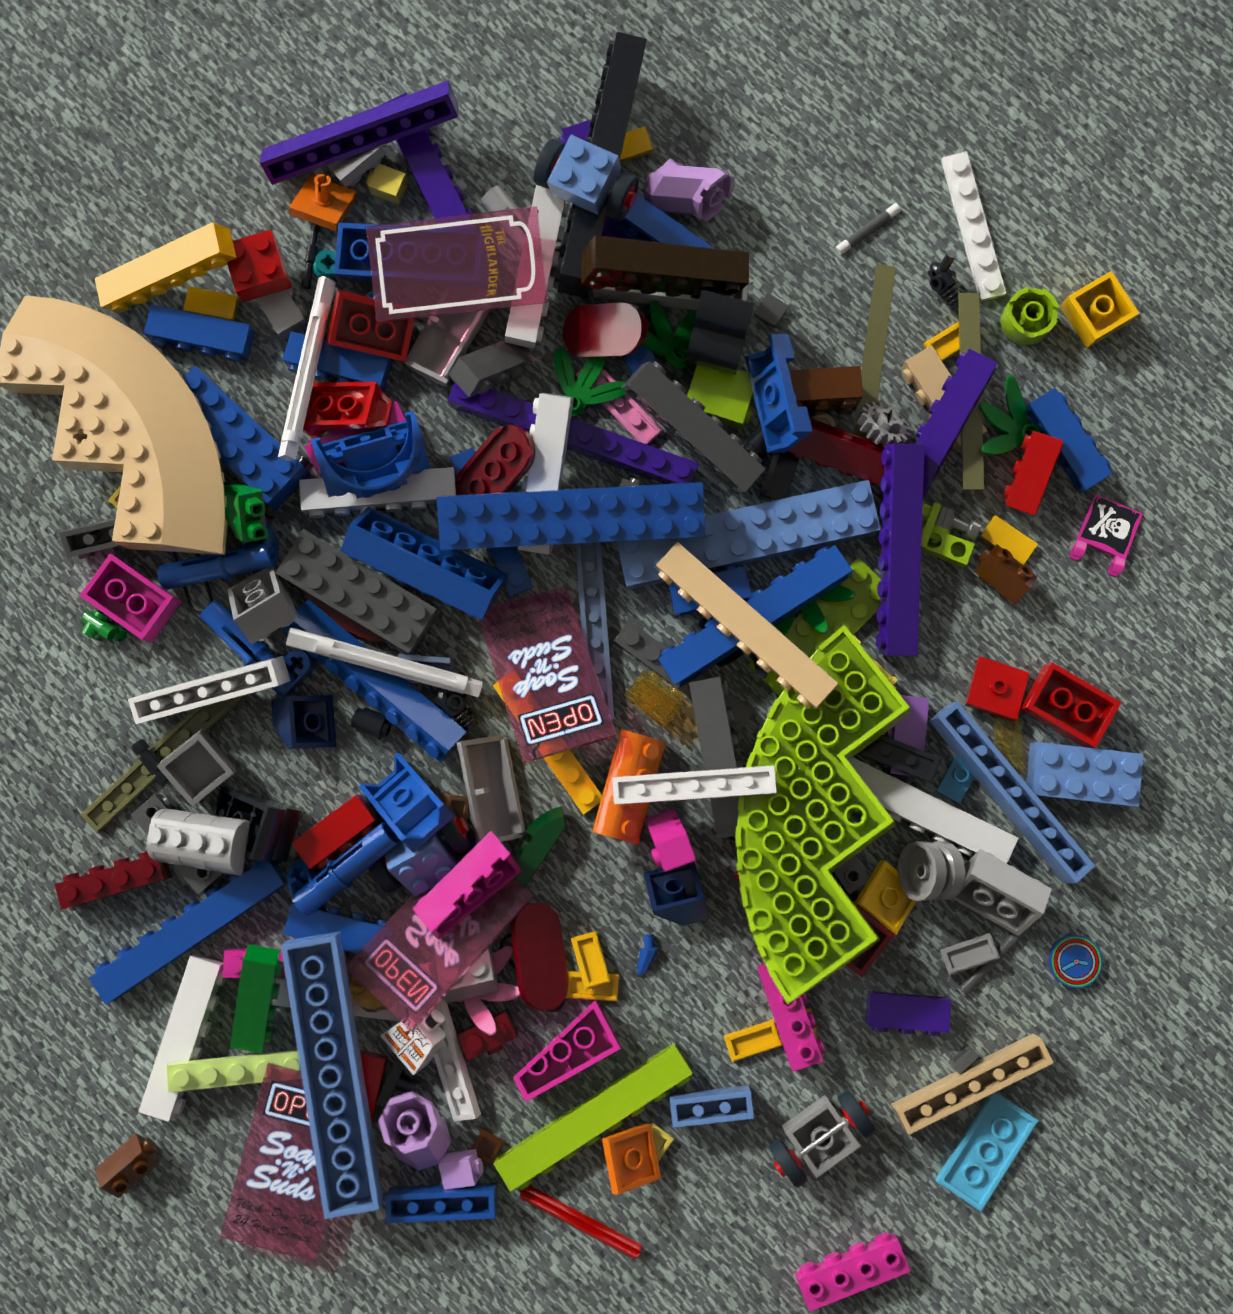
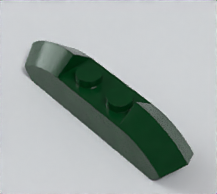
(545, 833)

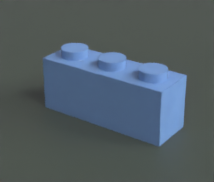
(711, 1106)

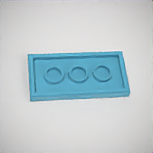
(986, 1150)

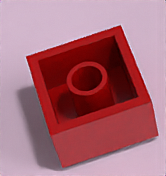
(258, 266)

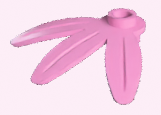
(477, 1010)

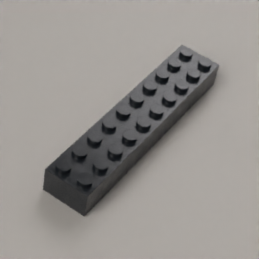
(608, 132)

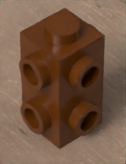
(1004, 573)
(127, 1165)

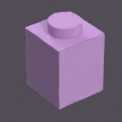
(460, 1169)

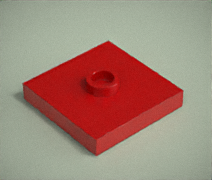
(997, 689)

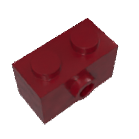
(477, 1042)

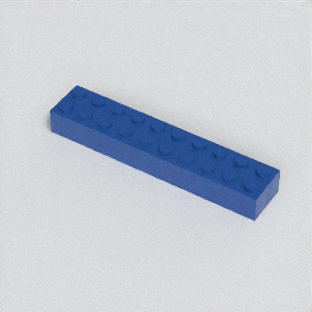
(571, 516)

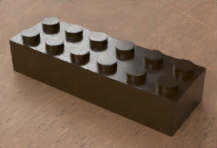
(663, 268)

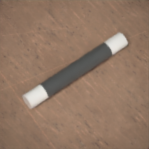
(868, 229)

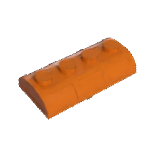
(632, 757)

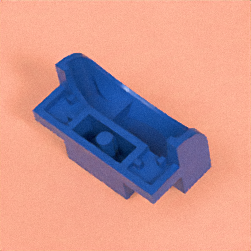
(372, 459)

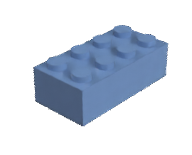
(1085, 774)

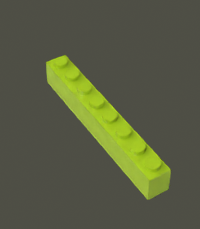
(592, 1117)

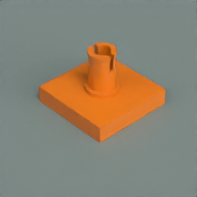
(323, 202)
(631, 1158)

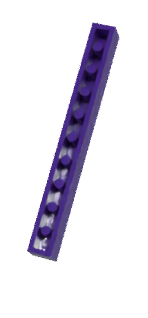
(582, 437)

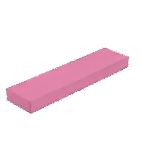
(629, 413)

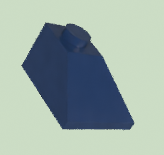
(305, 721)
(677, 894)

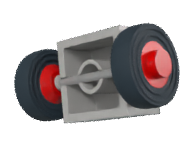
(821, 1137)

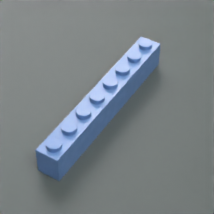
(1011, 793)

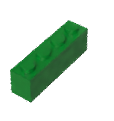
(255, 998)

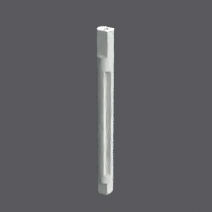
(307, 369)
(383, 662)

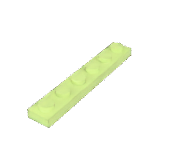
(226, 1070)

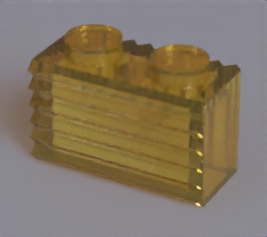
(654, 697)

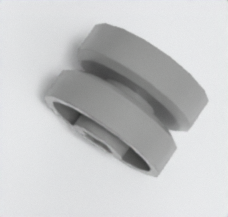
(931, 871)

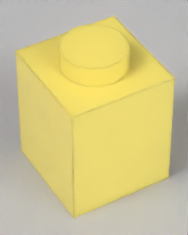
(387, 183)

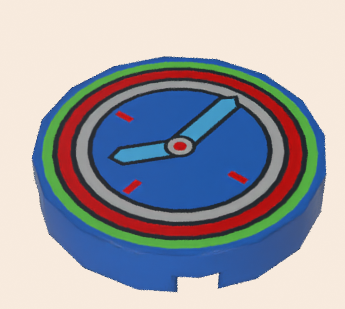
(1075, 961)

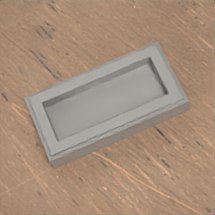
(969, 954)

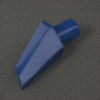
(647, 954)

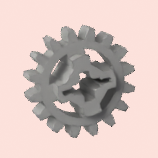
(882, 424)

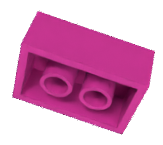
(130, 598)

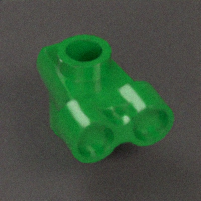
(98, 626)

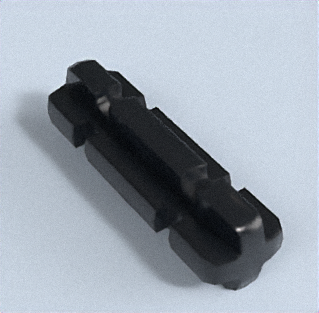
(149, 760)

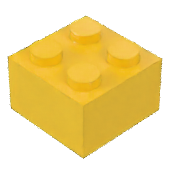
(1099, 309)

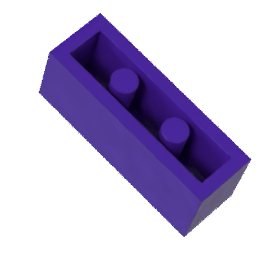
(907, 1013)

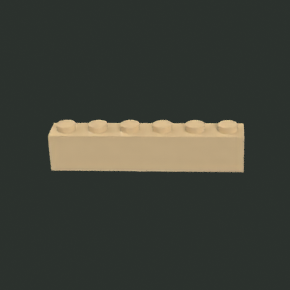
(973, 1084)

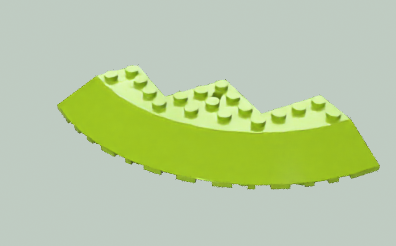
(805, 829)

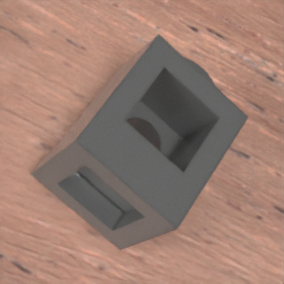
(842, 876)

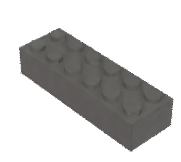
(693, 427)
(358, 592)

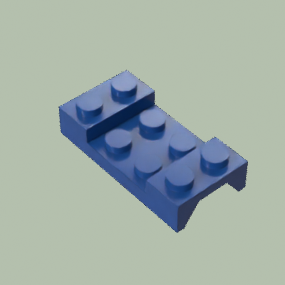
(774, 396)
(408, 805)

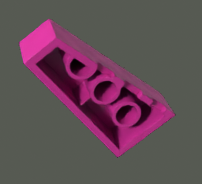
(670, 840)
(467, 886)
(573, 1050)

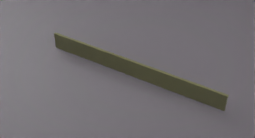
(875, 338)
(973, 430)

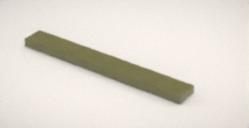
(138, 779)

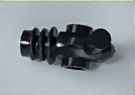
(944, 278)
(453, 705)

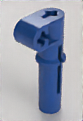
(249, 558)
(222, 623)
(315, 887)

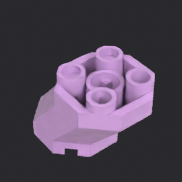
(688, 189)
(415, 1130)

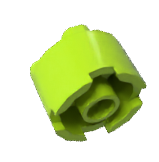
(1032, 302)

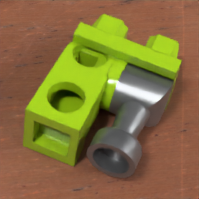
(937, 539)

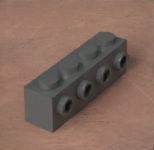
(88, 538)
(199, 879)

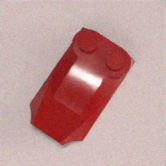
(346, 407)

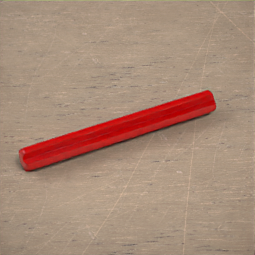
(581, 1221)

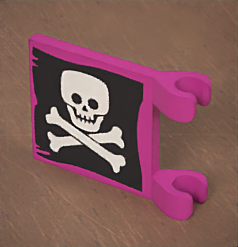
(1108, 529)

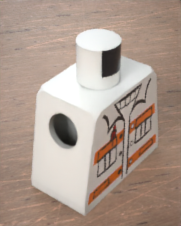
(417, 1046)

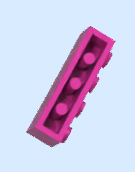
(793, 1025)
(851, 1271)

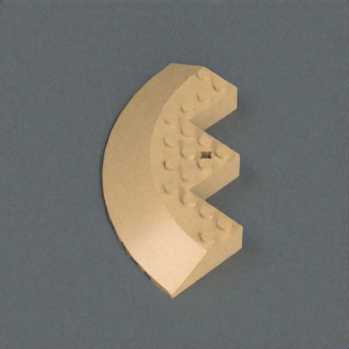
(122, 414)

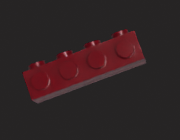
(842, 451)
(103, 882)

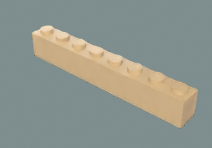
(747, 626)

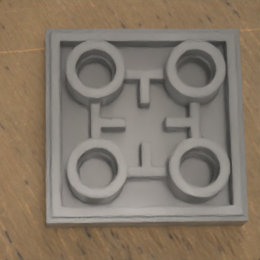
(350, 169)

